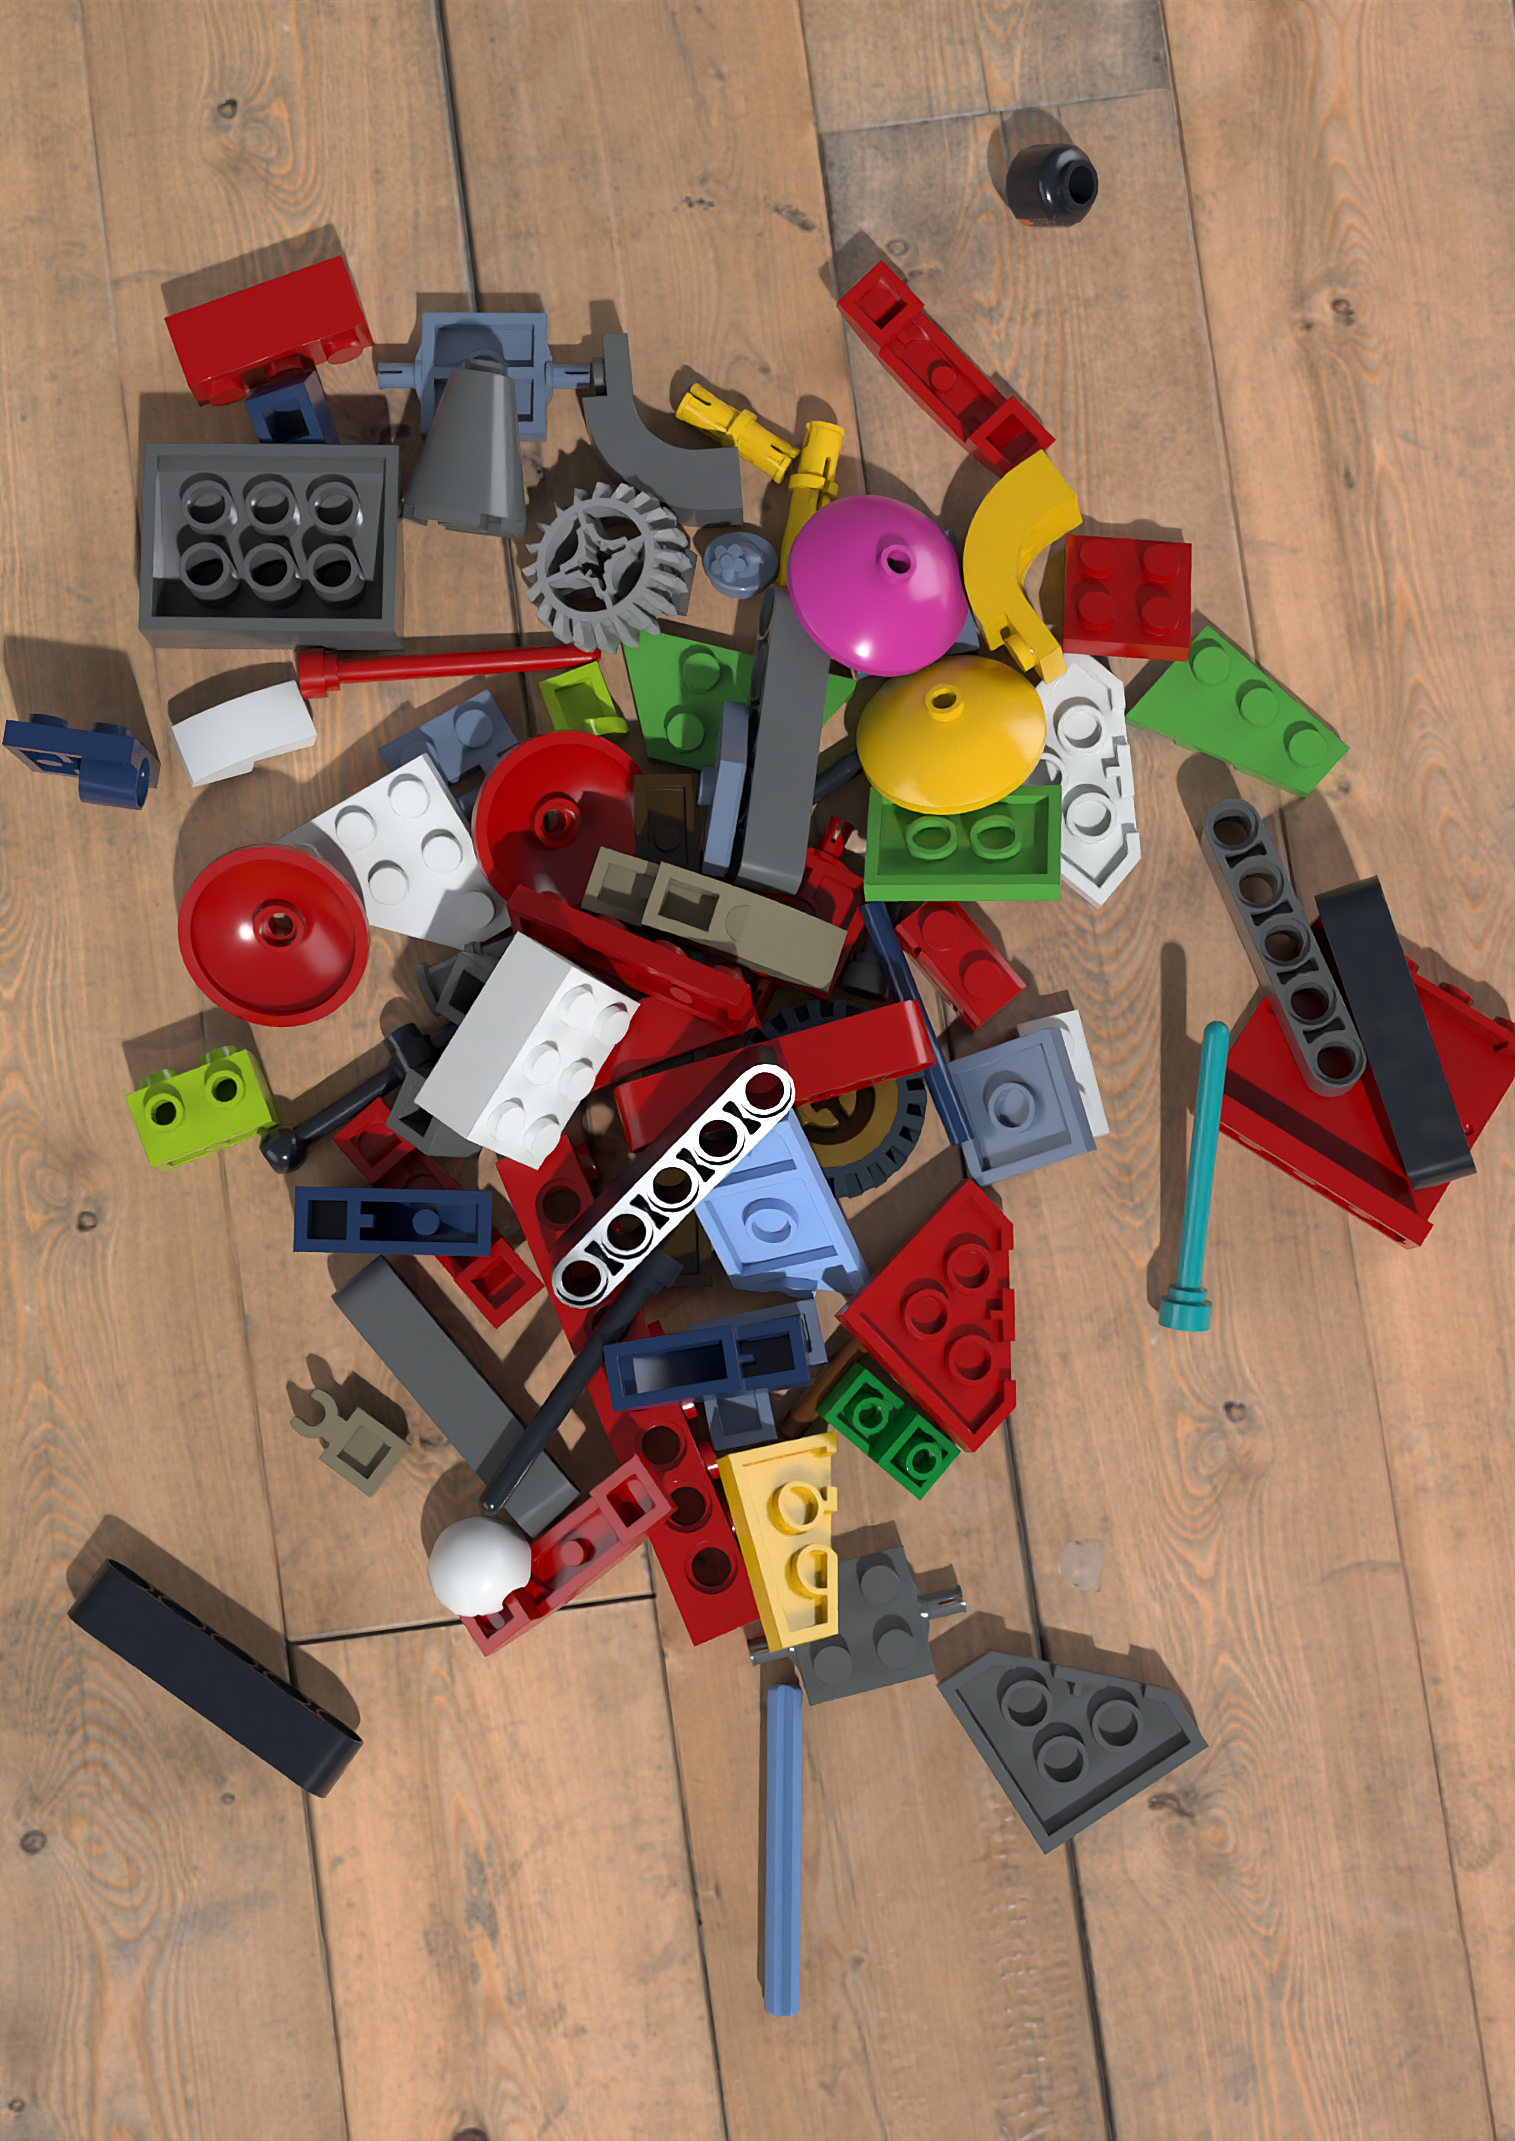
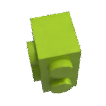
(202, 1108)

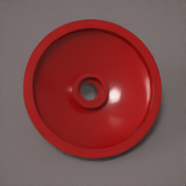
(594, 801)
(253, 963)

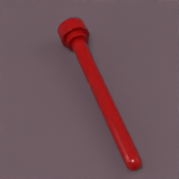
(325, 672)

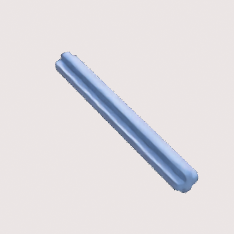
(783, 1849)

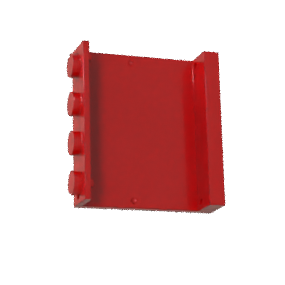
(1346, 1141)

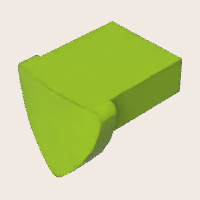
(583, 703)

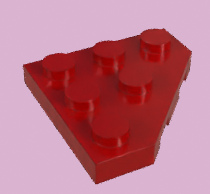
(946, 1315)

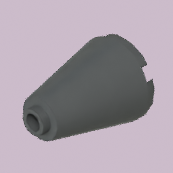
(471, 458)

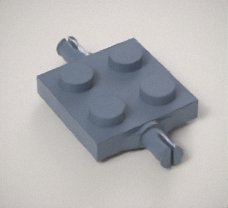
(506, 338)

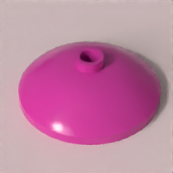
(859, 605)

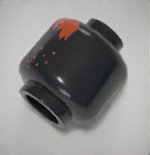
(1051, 185)

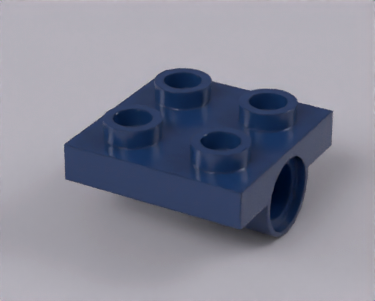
(106, 760)

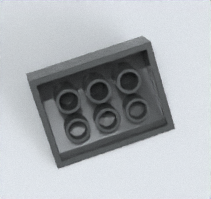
(272, 547)

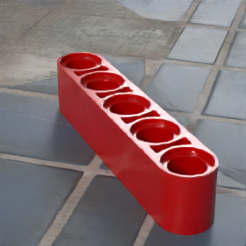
(821, 1061)

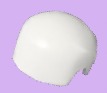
(478, 1565)

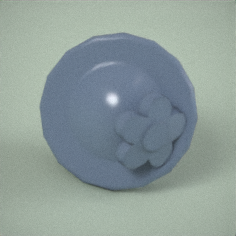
(740, 564)

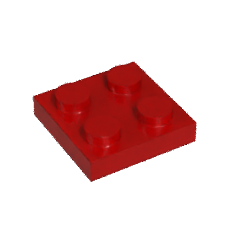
(1126, 598)

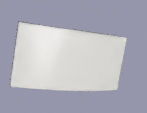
(242, 731)

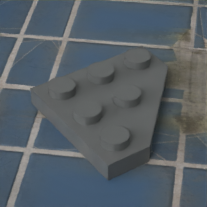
(1068, 1737)

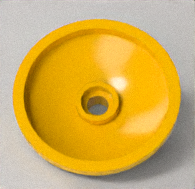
(958, 754)

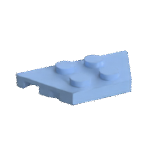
(780, 1221)

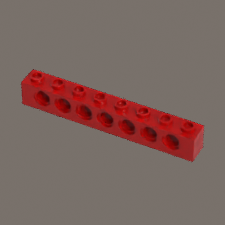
(704, 1607)

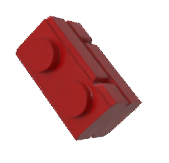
(959, 962)

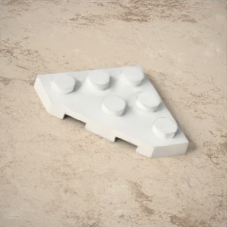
(1093, 764)
(409, 858)

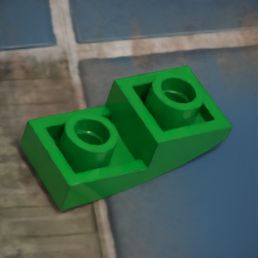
(888, 1430)

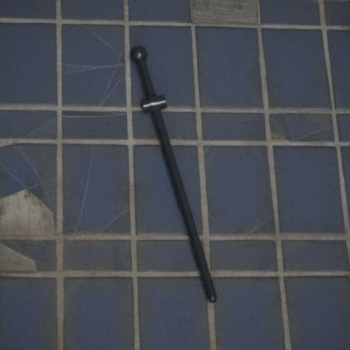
(288, 1146)

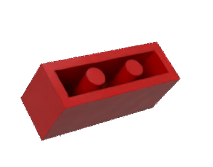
(269, 332)

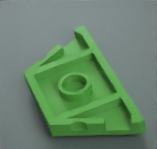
(682, 693)

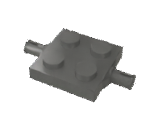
(879, 1630)

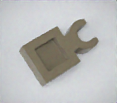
(359, 1448)

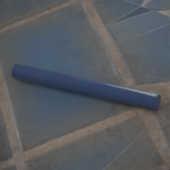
(905, 989)

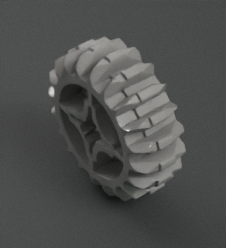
(635, 579)

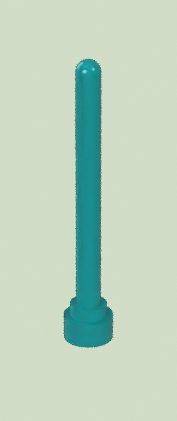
(1186, 1302)

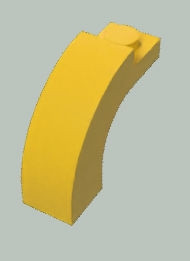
(1007, 533)

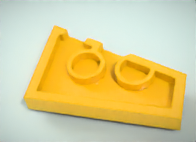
(783, 1525)

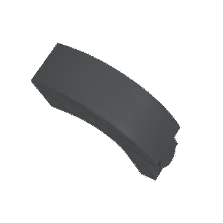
(693, 484)

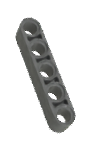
(782, 751)
(1281, 916)
(451, 1389)

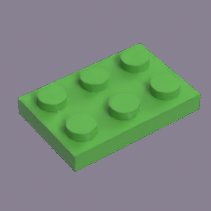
(971, 856)

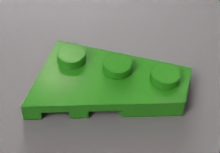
(1238, 716)

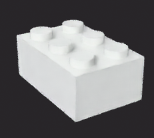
(526, 1052)

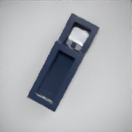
(708, 1364)

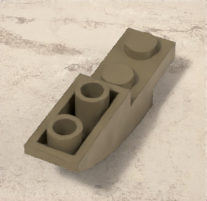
(715, 918)

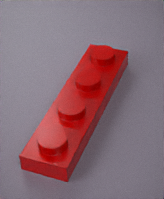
(649, 967)

